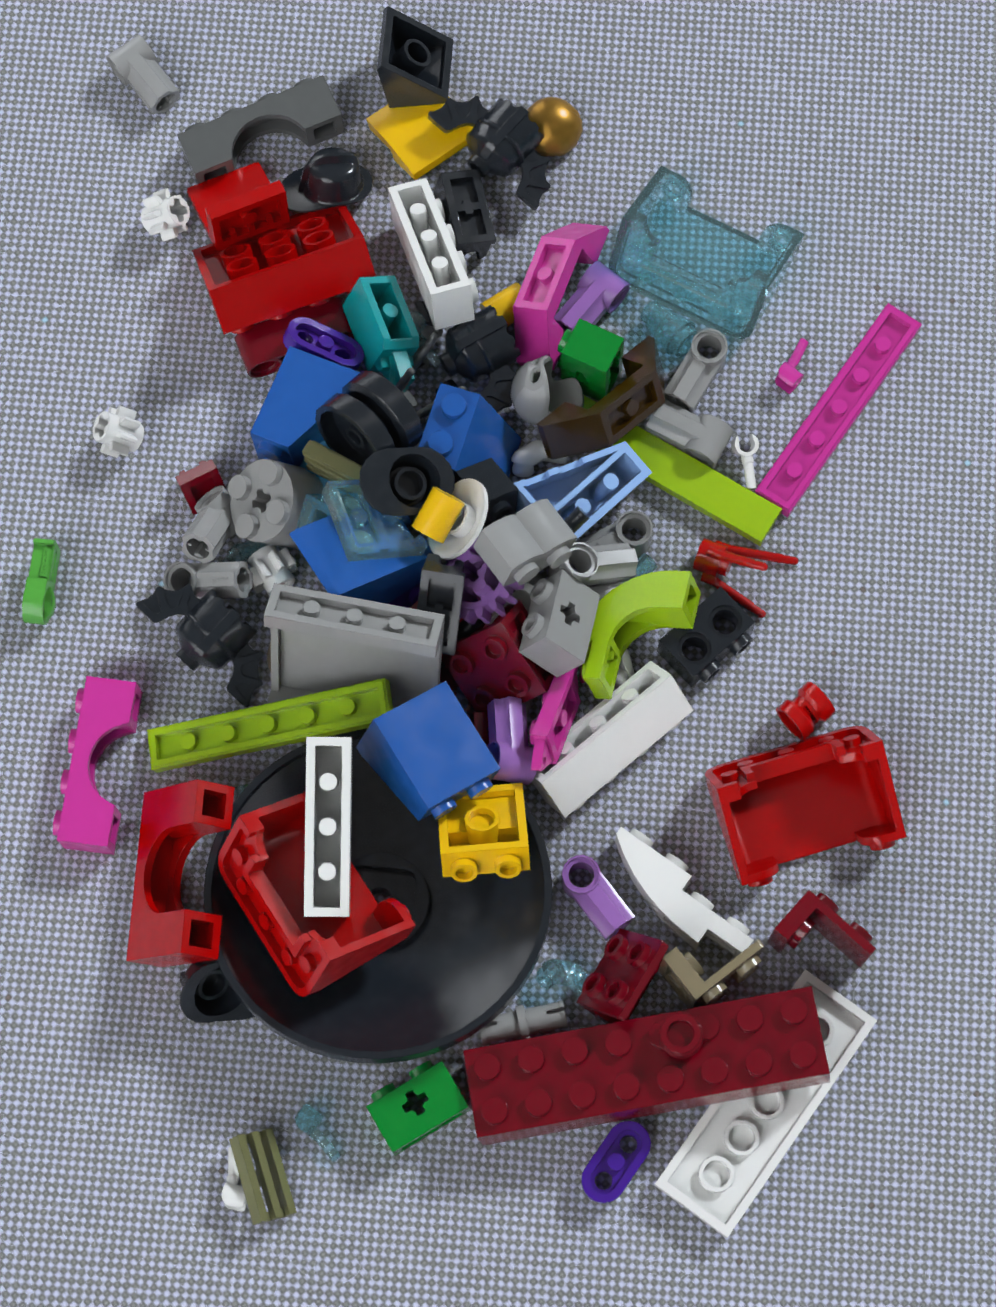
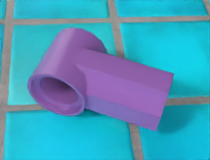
(596, 293)
(510, 740)
(598, 899)

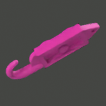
(555, 719)

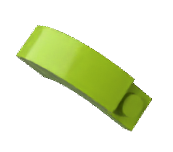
(631, 610)

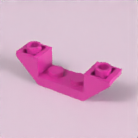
(545, 285)

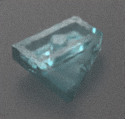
(363, 530)

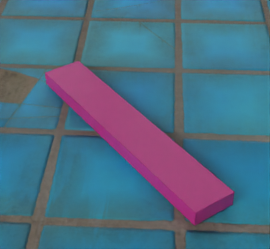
(838, 409)

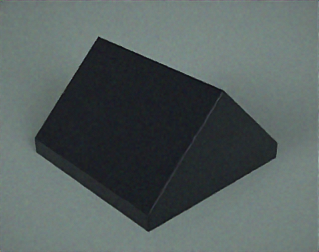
(413, 61)

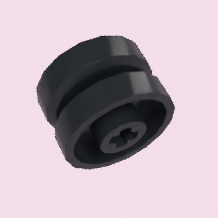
(368, 418)

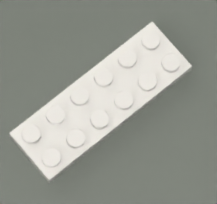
(746, 1138)

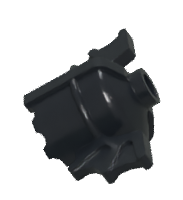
(499, 142)
(480, 351)
(209, 635)

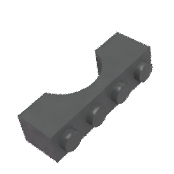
(302, 111)

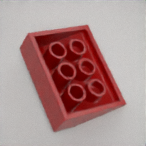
(284, 268)

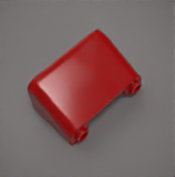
(805, 801)
(266, 875)

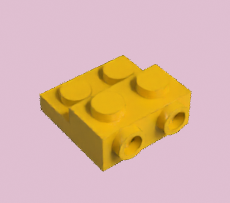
(486, 835)

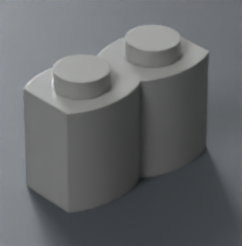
(525, 543)

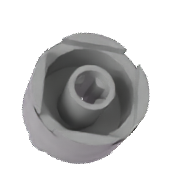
(269, 500)

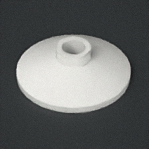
(469, 522)

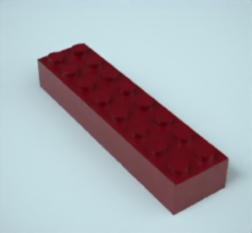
(625, 1074)

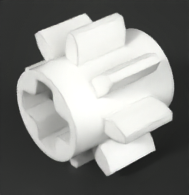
(165, 214)
(118, 431)
(271, 567)

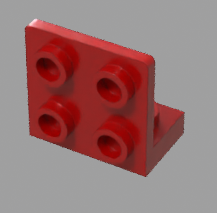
(239, 205)

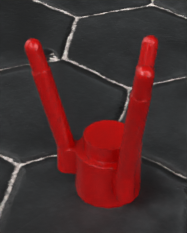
(717, 557)

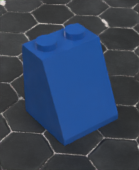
(291, 405)
(468, 430)
(365, 579)
(429, 753)

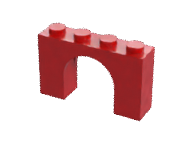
(170, 826)

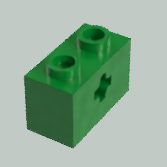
(591, 358)
(406, 1129)

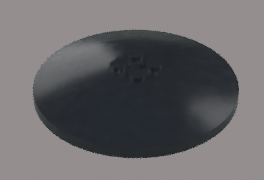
(434, 987)

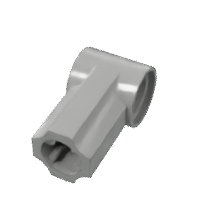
(138, 67)
(697, 372)
(695, 435)
(210, 527)
(614, 533)
(600, 563)
(225, 578)

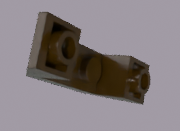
(580, 430)

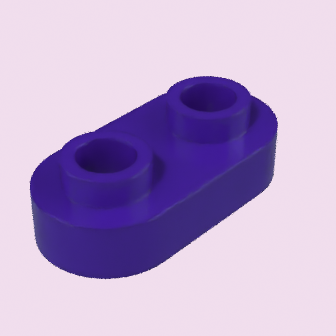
(323, 342)
(615, 1162)

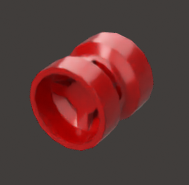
(805, 710)

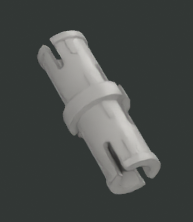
(525, 1022)

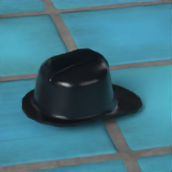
(327, 181)
(401, 479)
(208, 996)

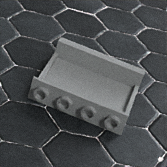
(343, 641)

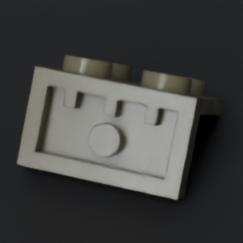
(684, 974)

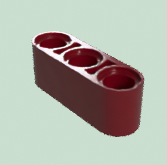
(263, 344)

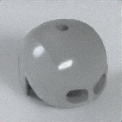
(538, 394)

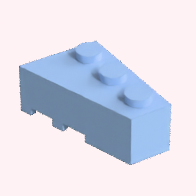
(591, 483)

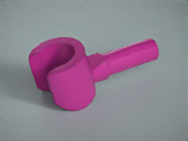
(788, 377)

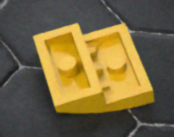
(414, 139)

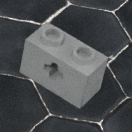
(559, 623)

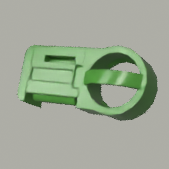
(39, 595)

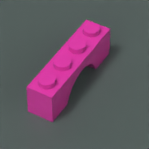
(106, 713)

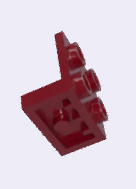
(490, 663)
(822, 915)
(622, 976)

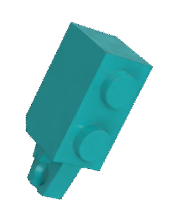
(382, 326)

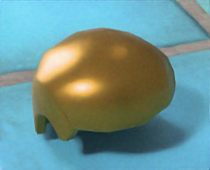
(558, 123)

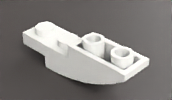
(663, 885)

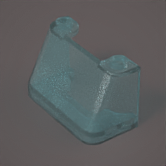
(699, 261)

